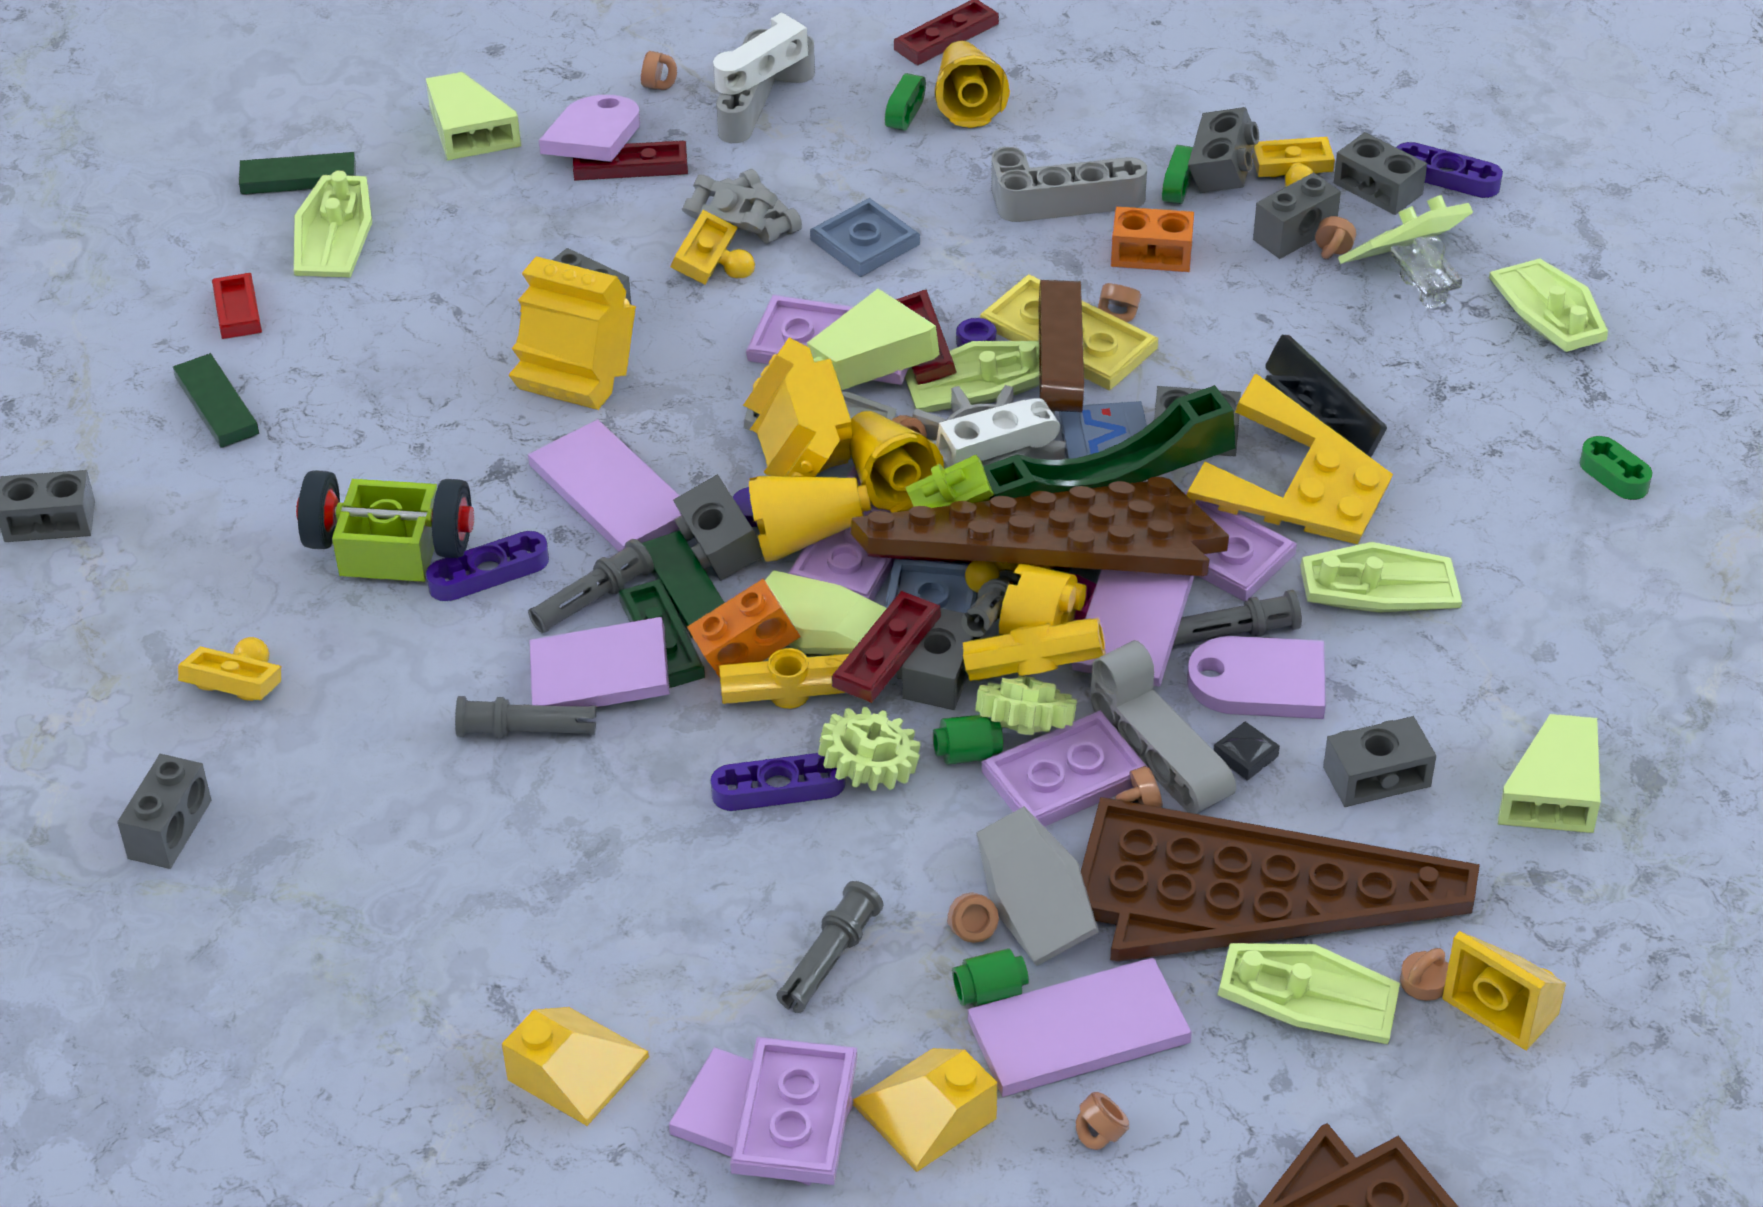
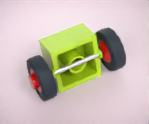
(385, 525)

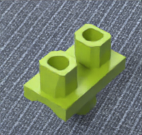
(956, 483)

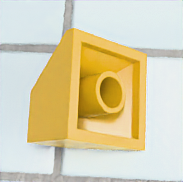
(1502, 990)
(570, 1061)
(931, 1104)

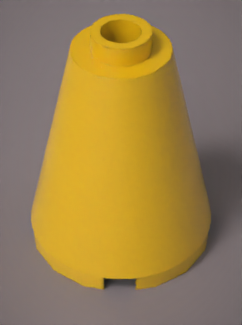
(970, 86)
(890, 459)
(803, 510)

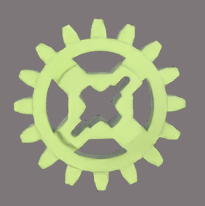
(1026, 705)
(869, 748)

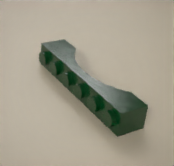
(1184, 434)

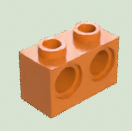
(1152, 239)
(744, 628)

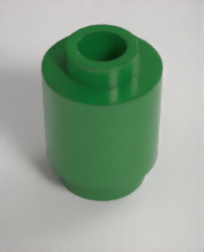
(967, 739)
(989, 977)

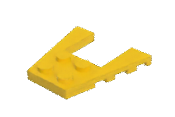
(1332, 489)

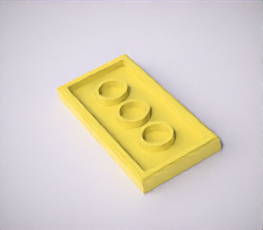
(1109, 344)

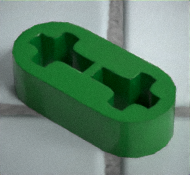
(905, 101)
(1177, 175)
(1616, 467)

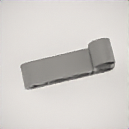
(740, 112)
(1064, 189)
(1156, 733)

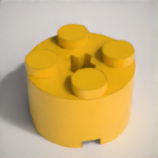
(1041, 598)

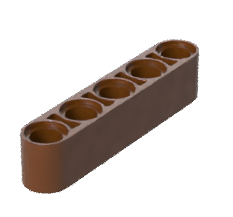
(1061, 345)

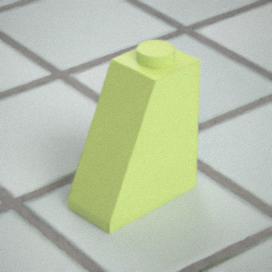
(470, 117)
(875, 340)
(1556, 778)

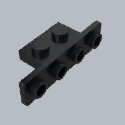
(1322, 395)

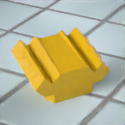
(572, 333)
(801, 413)

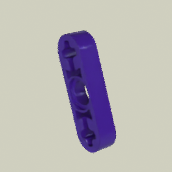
(1470, 174)
(462, 585)
(765, 795)

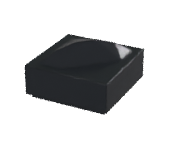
(1247, 750)

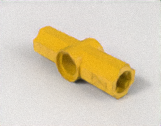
(1034, 649)
(784, 679)

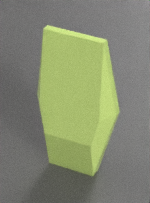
(1426, 225)
(332, 226)
(1552, 303)
(981, 374)
(1380, 579)
(824, 613)
(1310, 989)

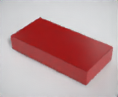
(236, 305)

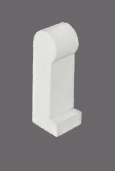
(761, 56)
(997, 431)

